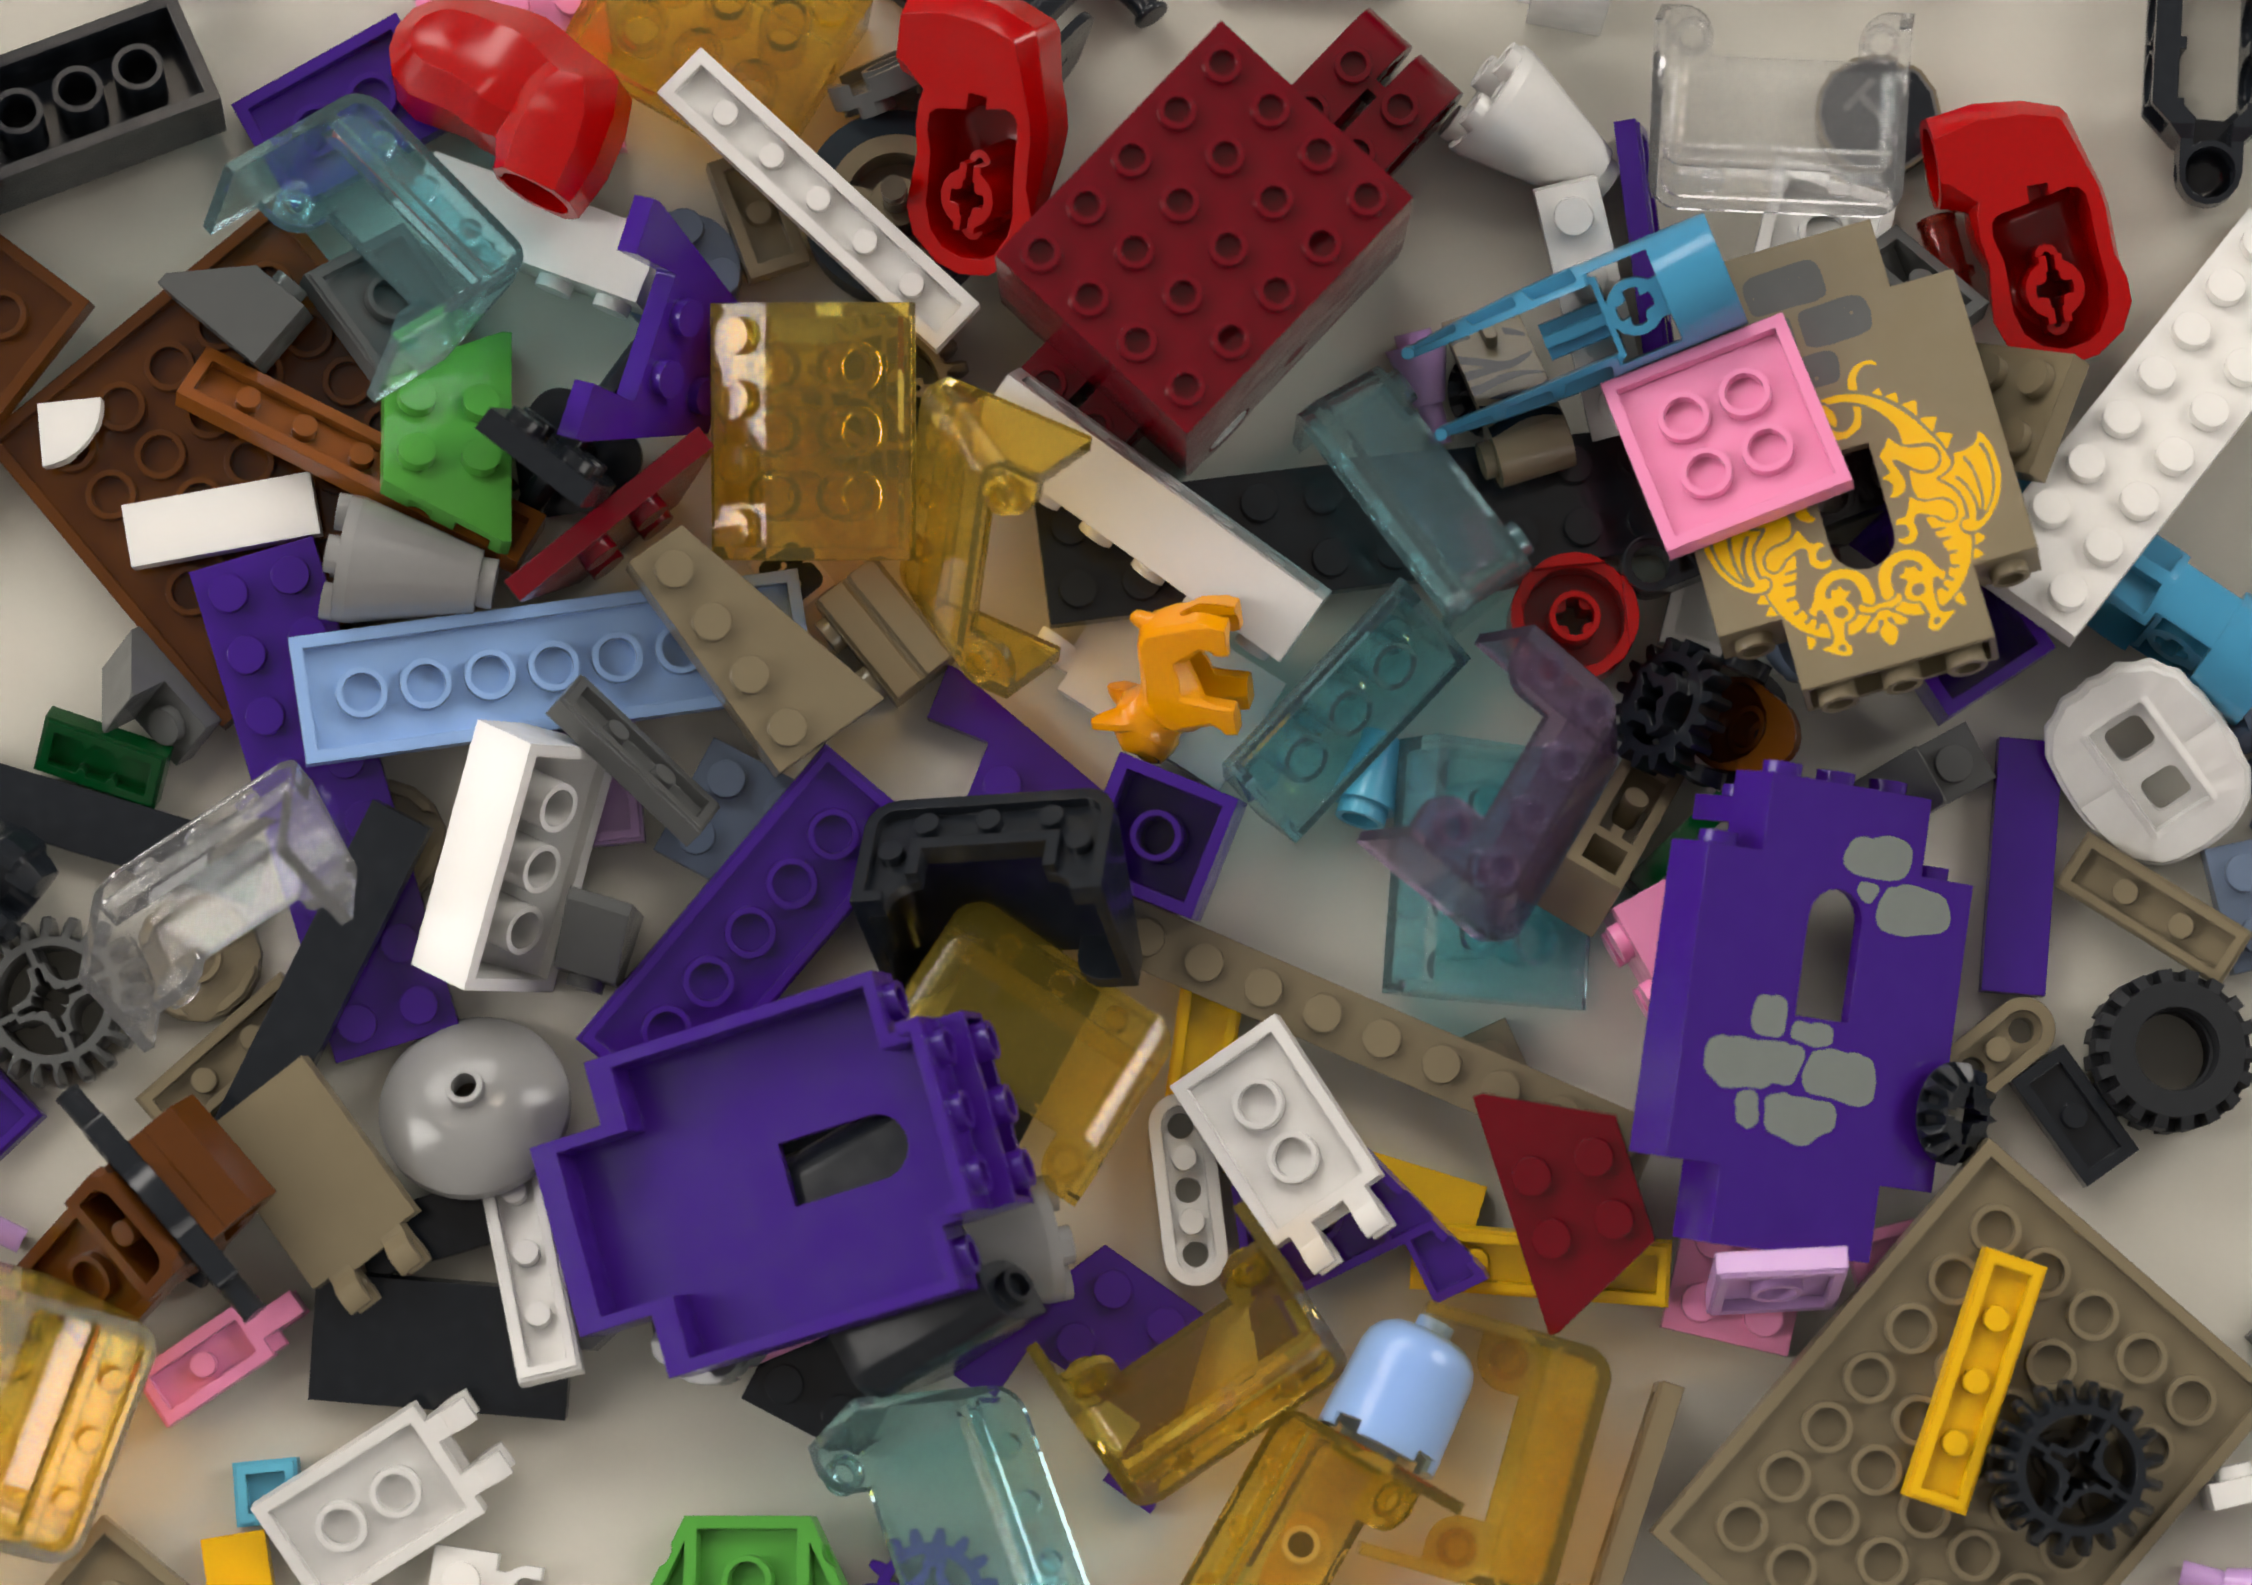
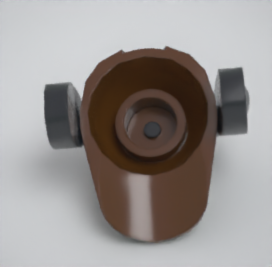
(1756, 727)

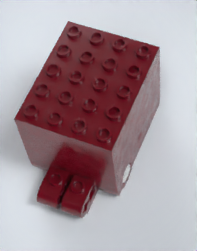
(1221, 233)

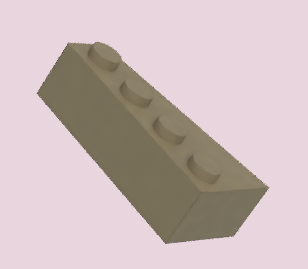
(756, 660)

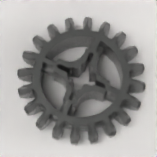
(30, 1011)

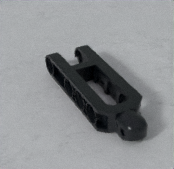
(2206, 151)

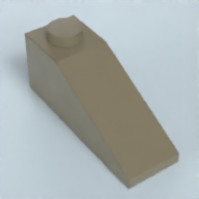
(1608, 847)

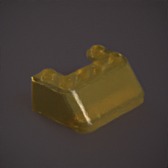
(65, 1408)

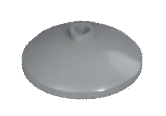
(482, 1140)

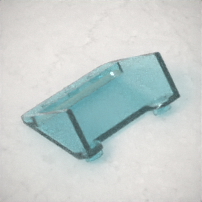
(953, 1486)

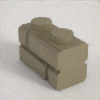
(883, 632)

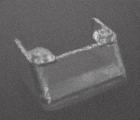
(208, 888)

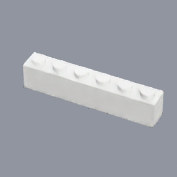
(1172, 529)

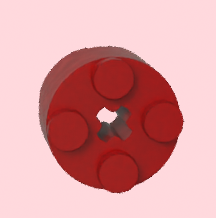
(1595, 594)

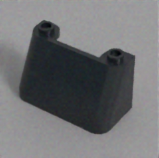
(1035, 855)
(929, 1340)

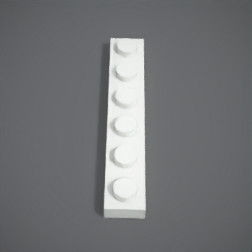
(816, 198)

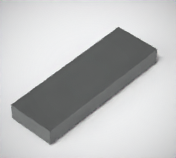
(633, 760)

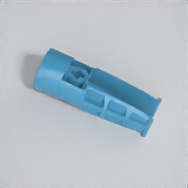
(1686, 283)
(2183, 622)

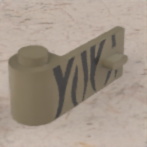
(1494, 367)

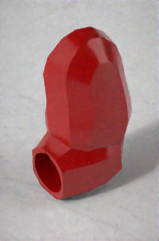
(517, 93)
(984, 123)
(2031, 222)

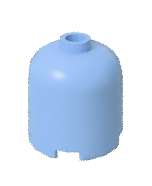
(1403, 1391)

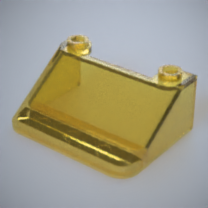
(973, 461)
(1067, 1047)

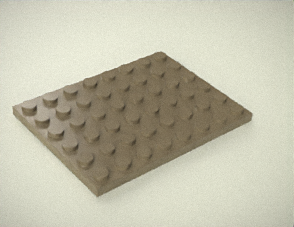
(1822, 1457)

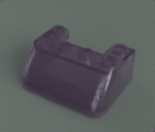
(1498, 865)

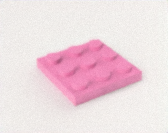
(1726, 436)

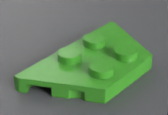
(437, 456)
(750, 1552)

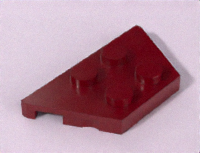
(633, 510)
(1567, 1197)

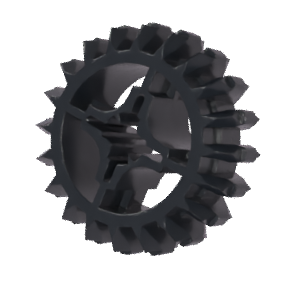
(2123, 1495)

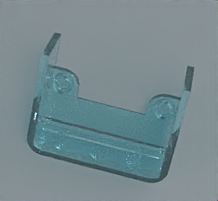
(395, 208)
(1416, 495)

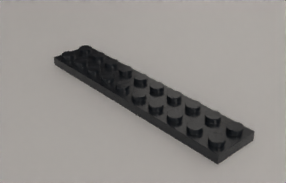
(1329, 536)

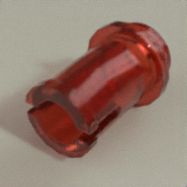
(1942, 240)

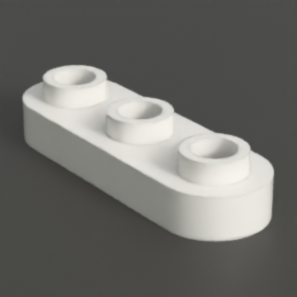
(1181, 1221)

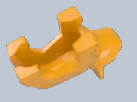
(1178, 682)

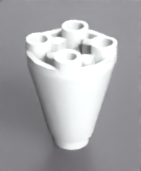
(1527, 125)

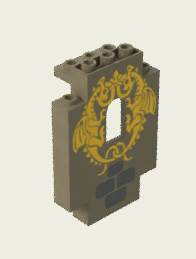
(1910, 385)

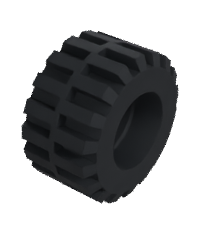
(2222, 1037)

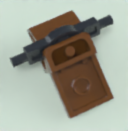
(154, 1210)

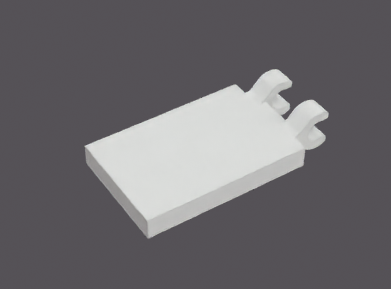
(1109, 654)
(1284, 1142)
(382, 1496)

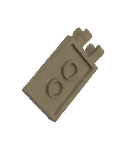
(333, 1187)

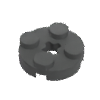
(871, 87)

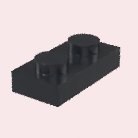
(2073, 1116)

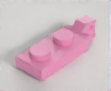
(218, 1357)

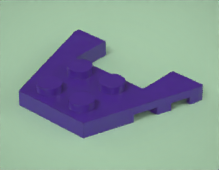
(669, 364)
(1014, 755)
(1438, 1255)
(1112, 1314)

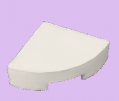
(67, 428)

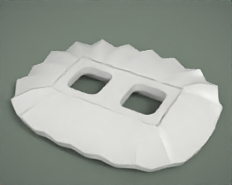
(2186, 734)

